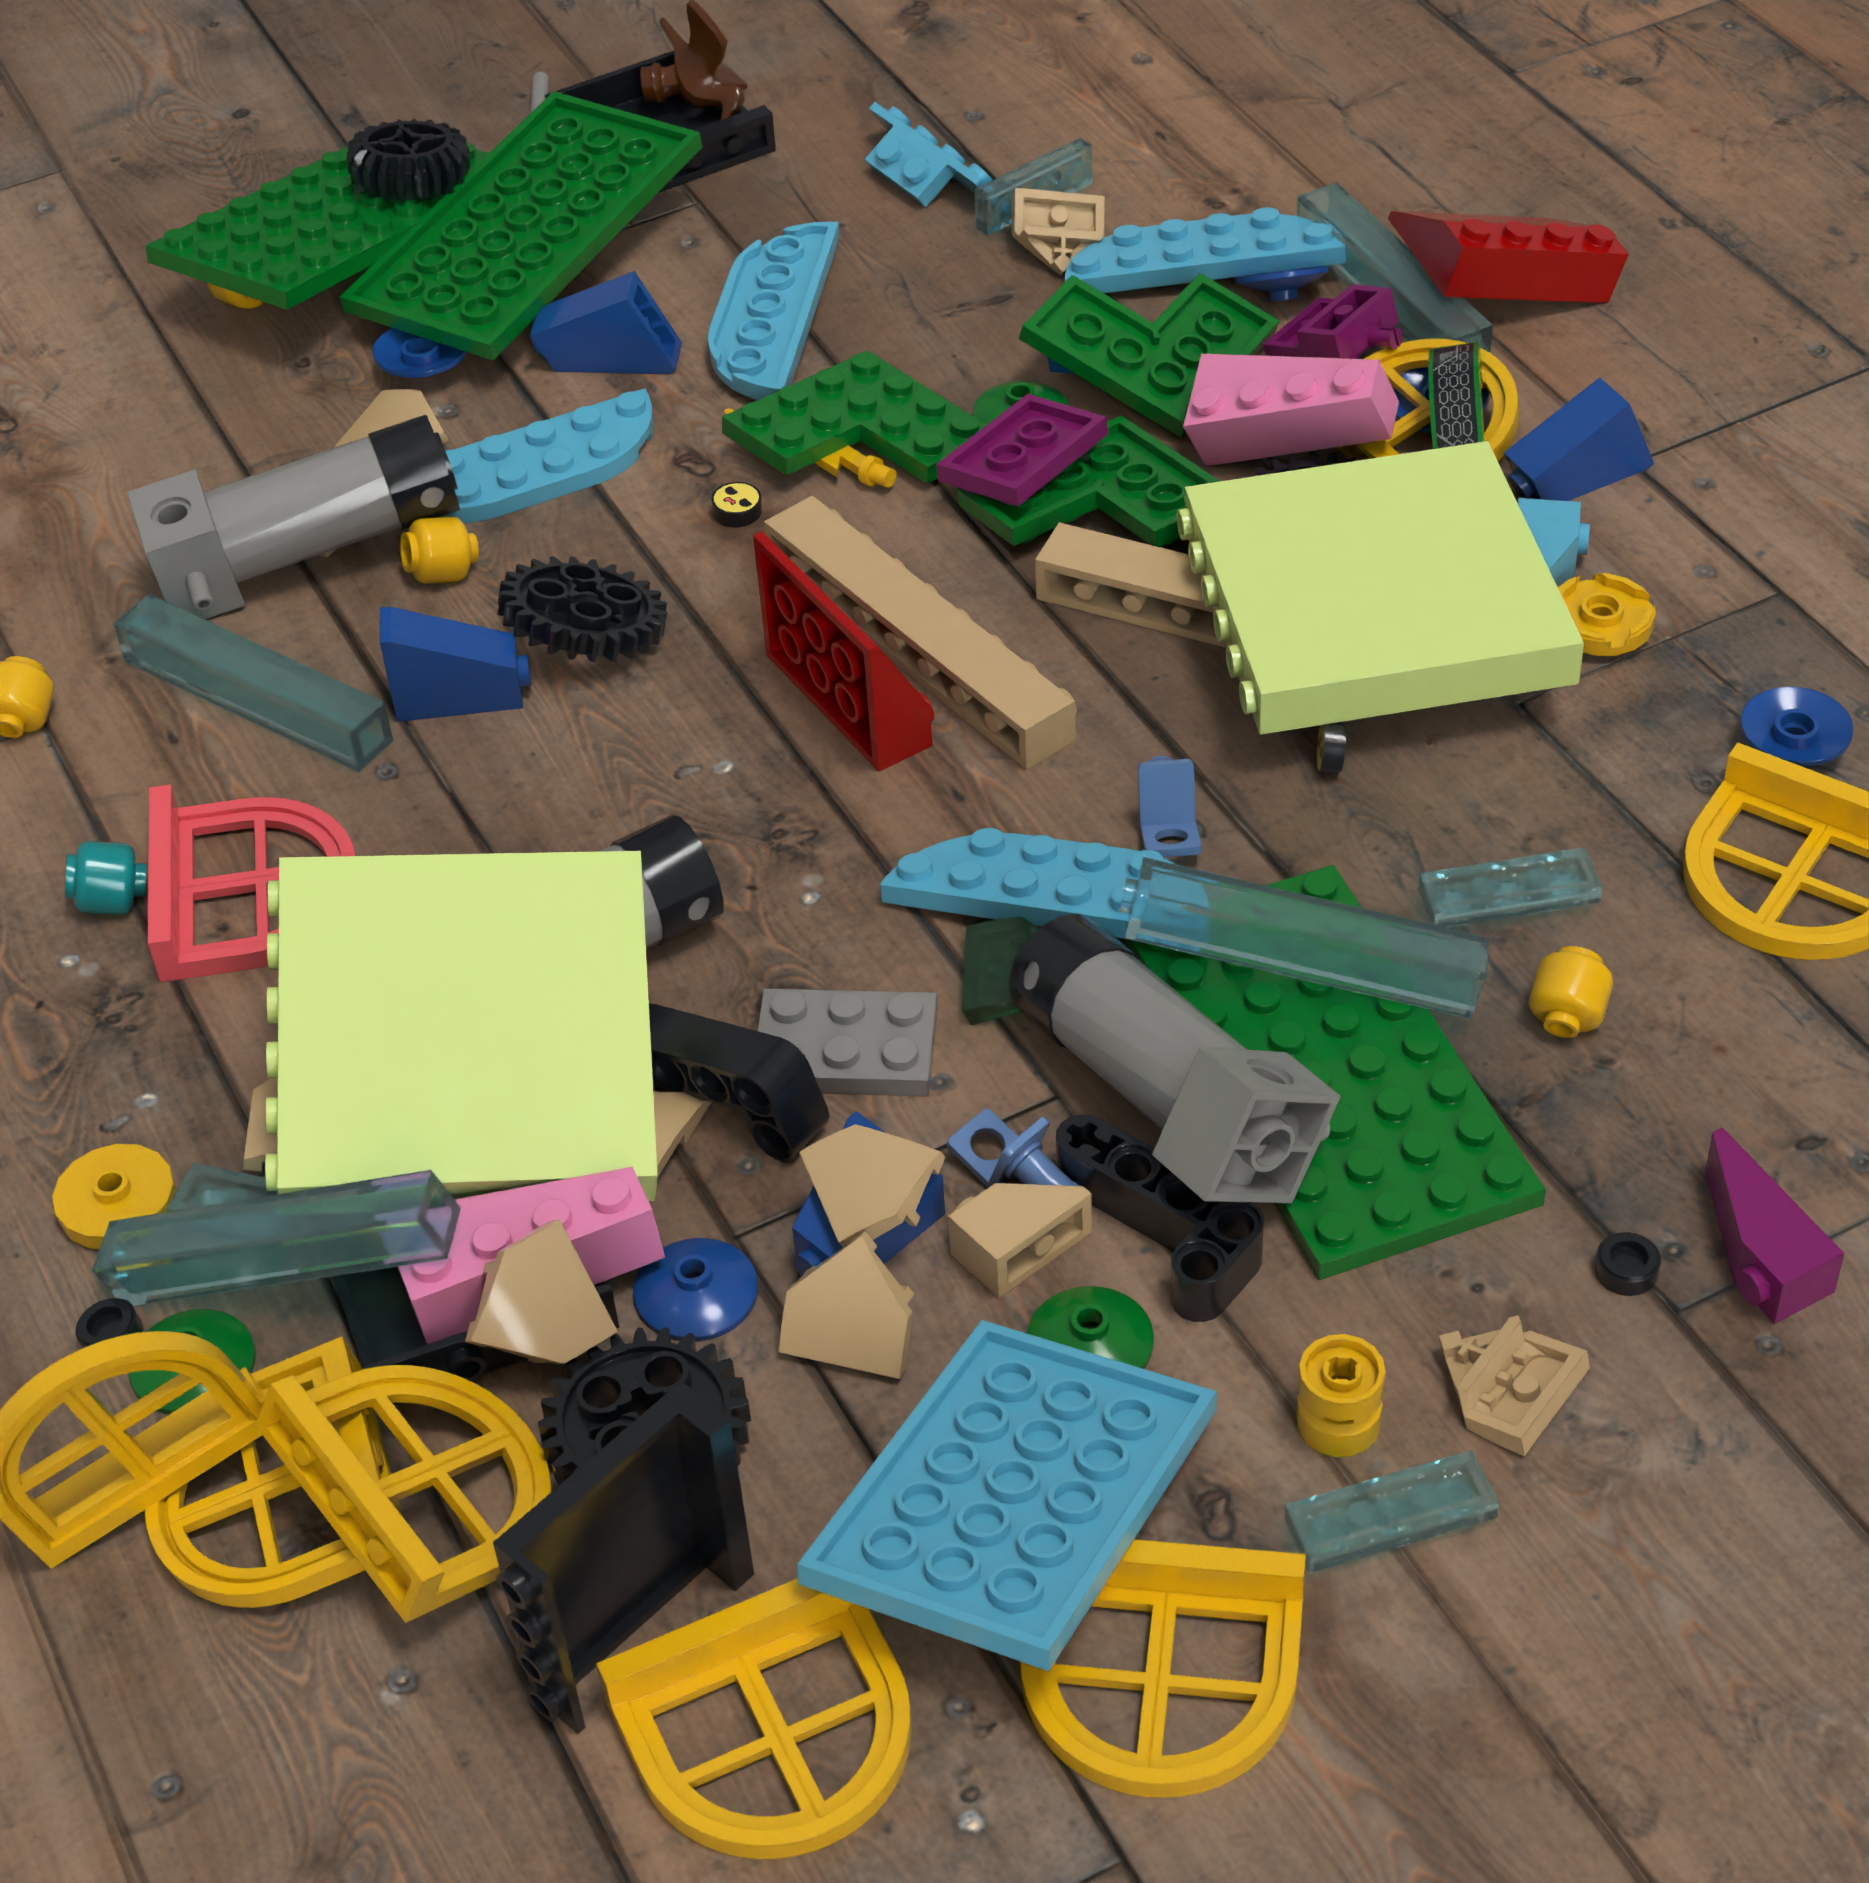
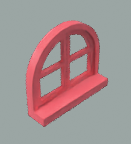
(175, 889)

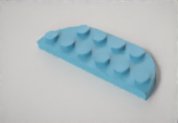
(1211, 246)
(770, 308)
(550, 457)
(1017, 877)

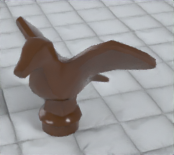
(696, 68)

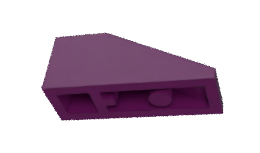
(1770, 1242)

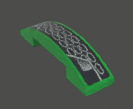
(1455, 395)

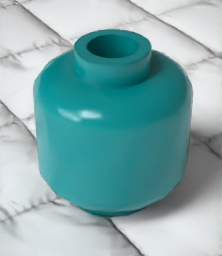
(104, 877)

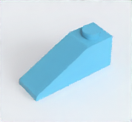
(1557, 533)

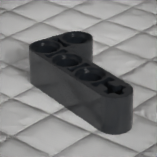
(741, 1071)
(1212, 1242)

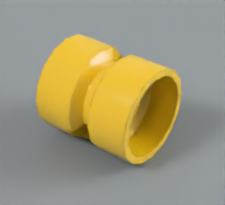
(1340, 1395)

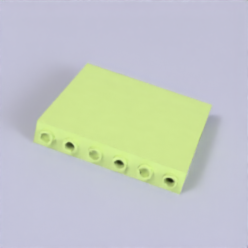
(1377, 588)
(459, 1020)

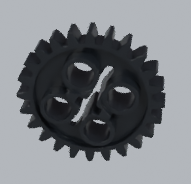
(582, 609)
(631, 1382)

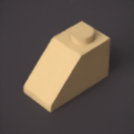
(1017, 1230)

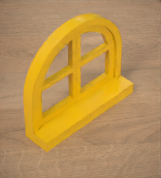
(1414, 355)
(1801, 801)
(137, 1467)
(362, 1509)
(279, 1581)
(1169, 1583)
(735, 1648)

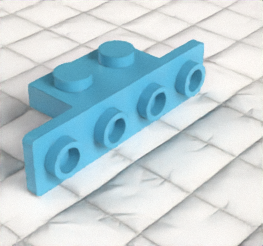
(915, 161)

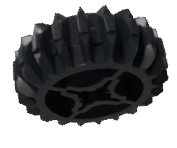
(408, 160)

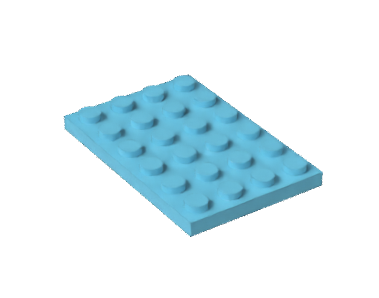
(1010, 1493)

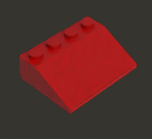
(1513, 256)
(838, 664)

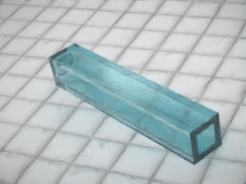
(1383, 260)
(254, 682)
(1305, 937)
(278, 1239)

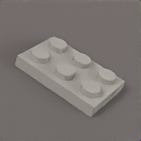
(858, 1037)

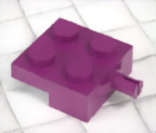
(1340, 326)

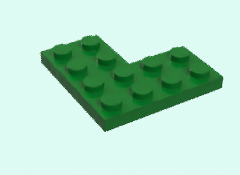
(1141, 360)
(851, 404)
(1122, 475)

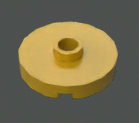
(1609, 613)
(111, 1186)

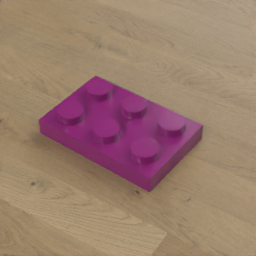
(1022, 449)

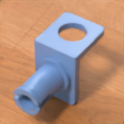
(1168, 805)
(1020, 1156)

